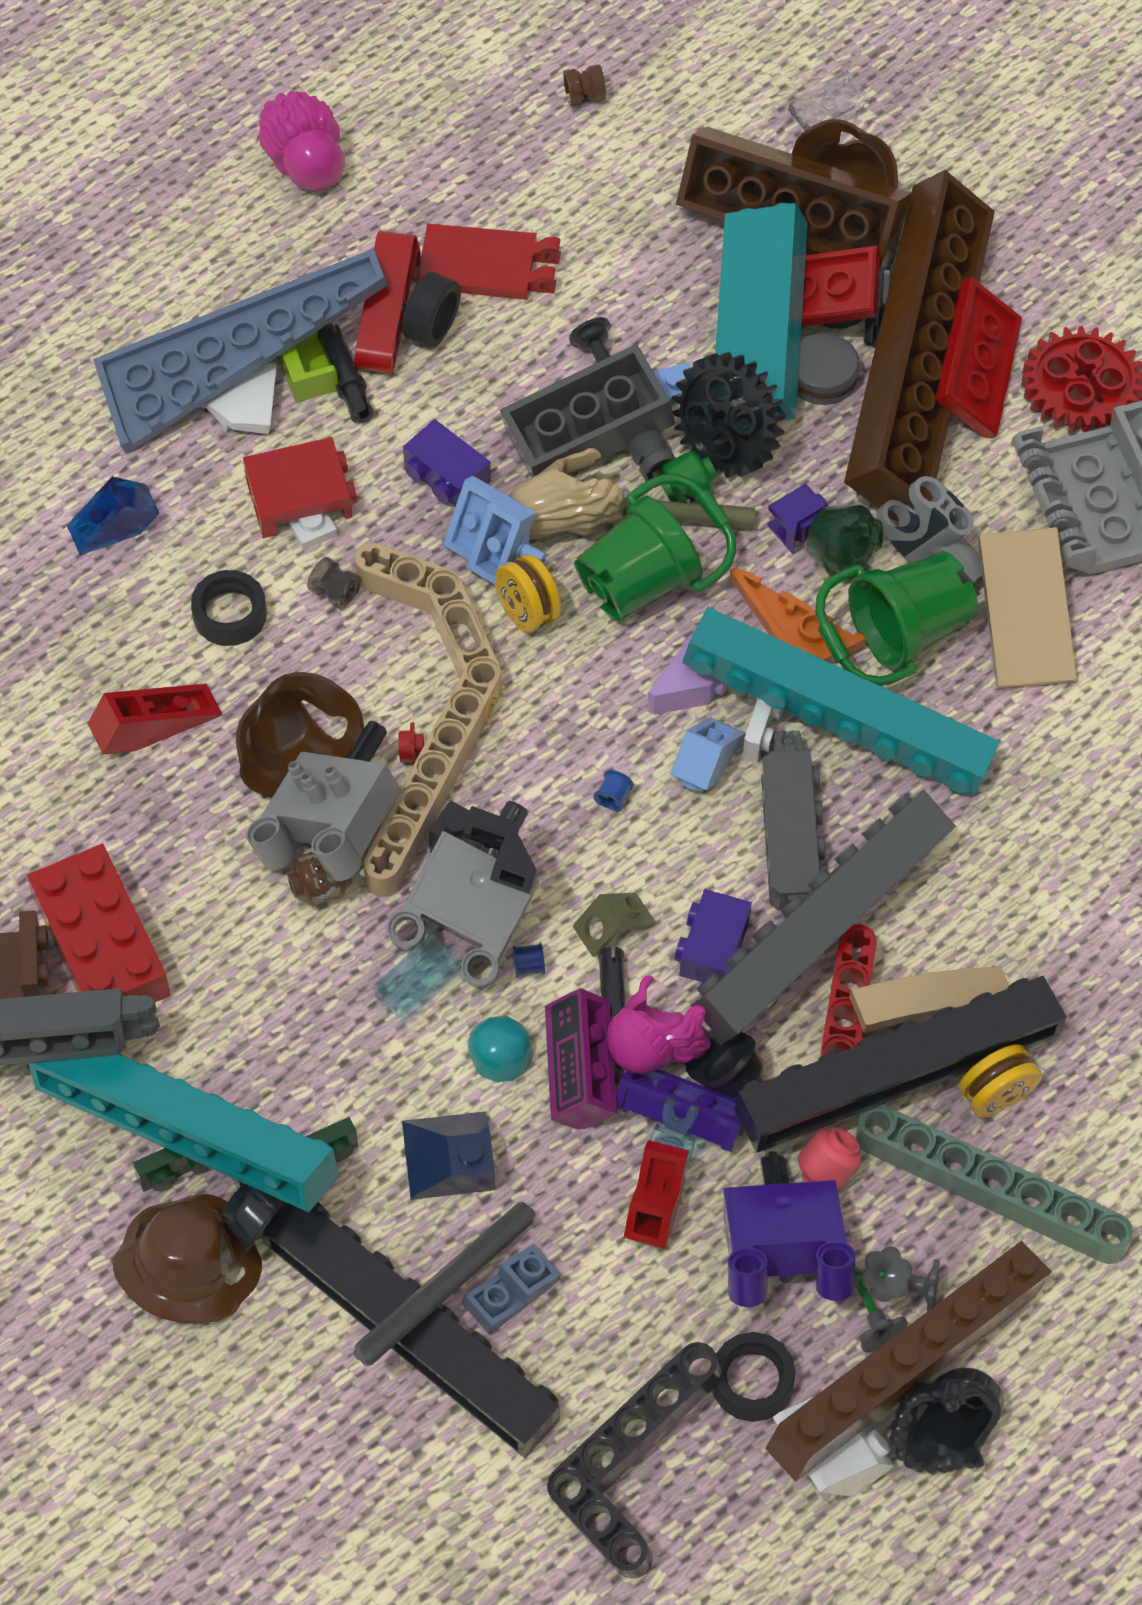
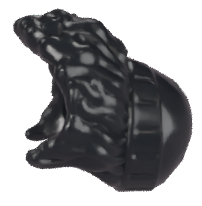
(947, 1421)

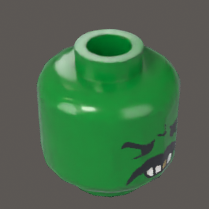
(692, 467)

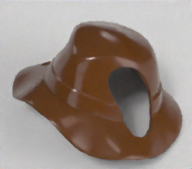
(864, 157)
(280, 728)
(177, 1262)

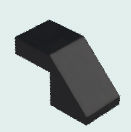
(513, 862)

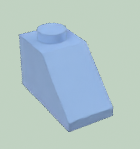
(706, 753)

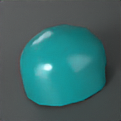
(500, 1048)

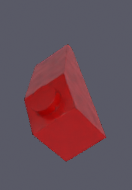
(146, 716)

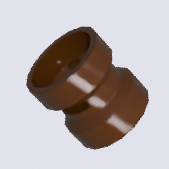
(587, 84)

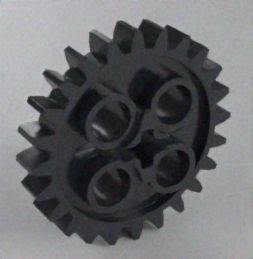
(728, 413)

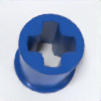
(613, 790)

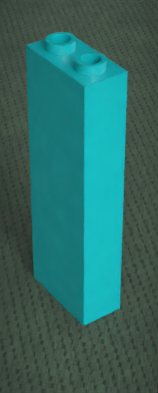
(764, 294)

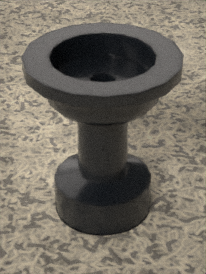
(592, 336)

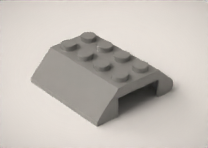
(1091, 489)

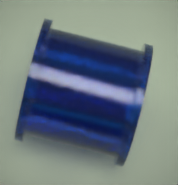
(528, 960)

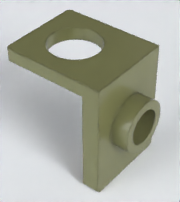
(616, 913)

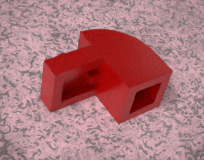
(657, 1194)

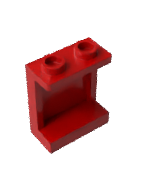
(298, 483)

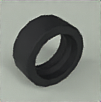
(431, 309)
(228, 633)
(763, 1408)

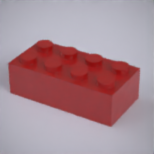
(97, 926)

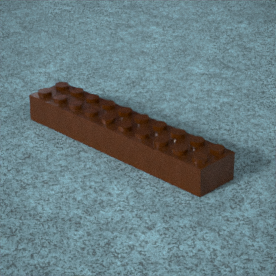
(900, 421)

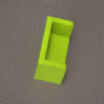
(308, 369)

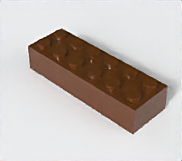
(841, 208)

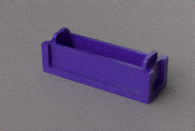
(650, 1091)

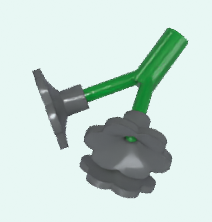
(888, 1278)

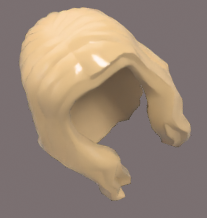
(567, 503)

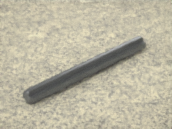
(443, 1284)

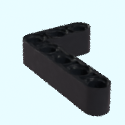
(627, 1452)

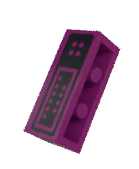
(580, 1060)

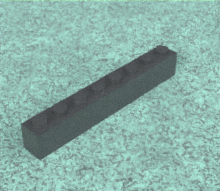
(822, 915)

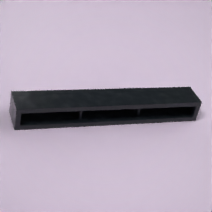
(897, 1063)
(437, 1347)

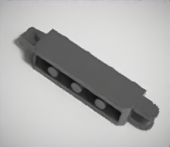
(791, 818)
(73, 1025)

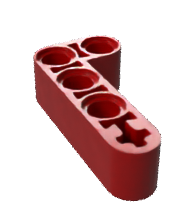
(384, 311)
(848, 971)

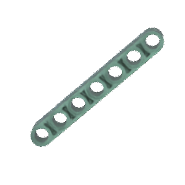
(1005, 1201)

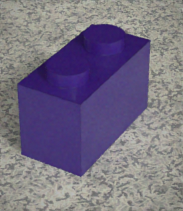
(443, 461)
(715, 934)

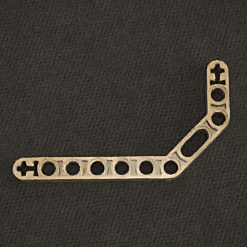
(383, 573)

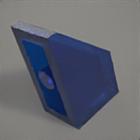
(113, 515)

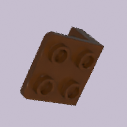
(21, 958)

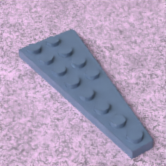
(190, 364)

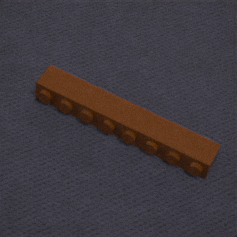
(906, 1361)

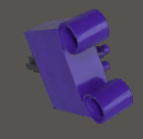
(785, 1233)

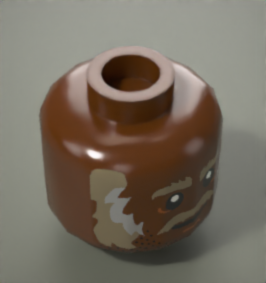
(313, 882)

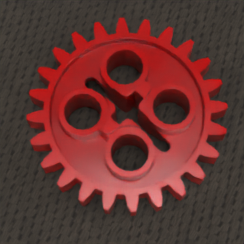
(1090, 378)

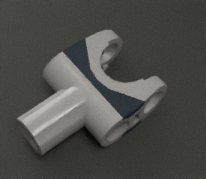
(932, 527)

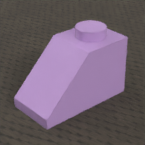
(682, 687)

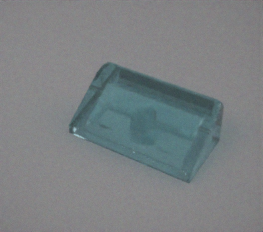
(417, 978)

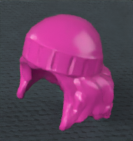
(302, 140)
(648, 1039)

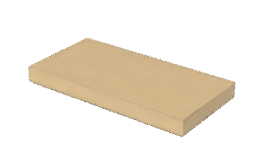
(1027, 608)

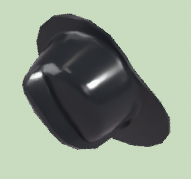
(727, 1064)
(249, 1214)

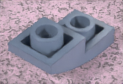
(512, 1289)

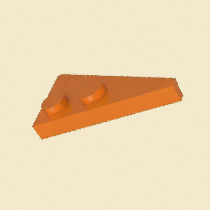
(789, 617)

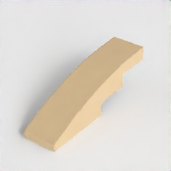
(922, 995)

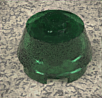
(844, 537)

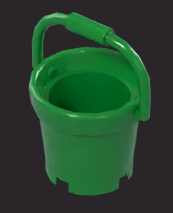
(650, 552)
(900, 611)

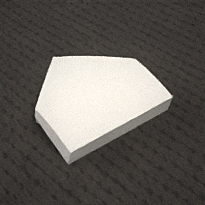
(246, 403)

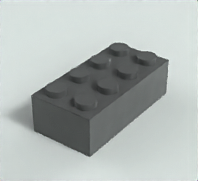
(590, 409)

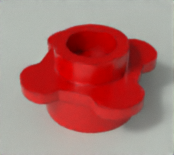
(410, 744)

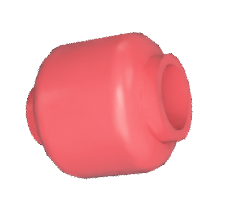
(830, 1156)

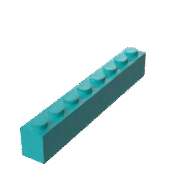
(840, 702)
(194, 1125)

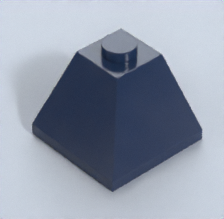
(448, 1155)

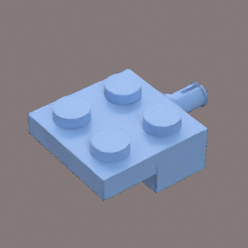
(489, 529)

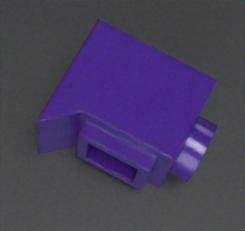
(795, 514)

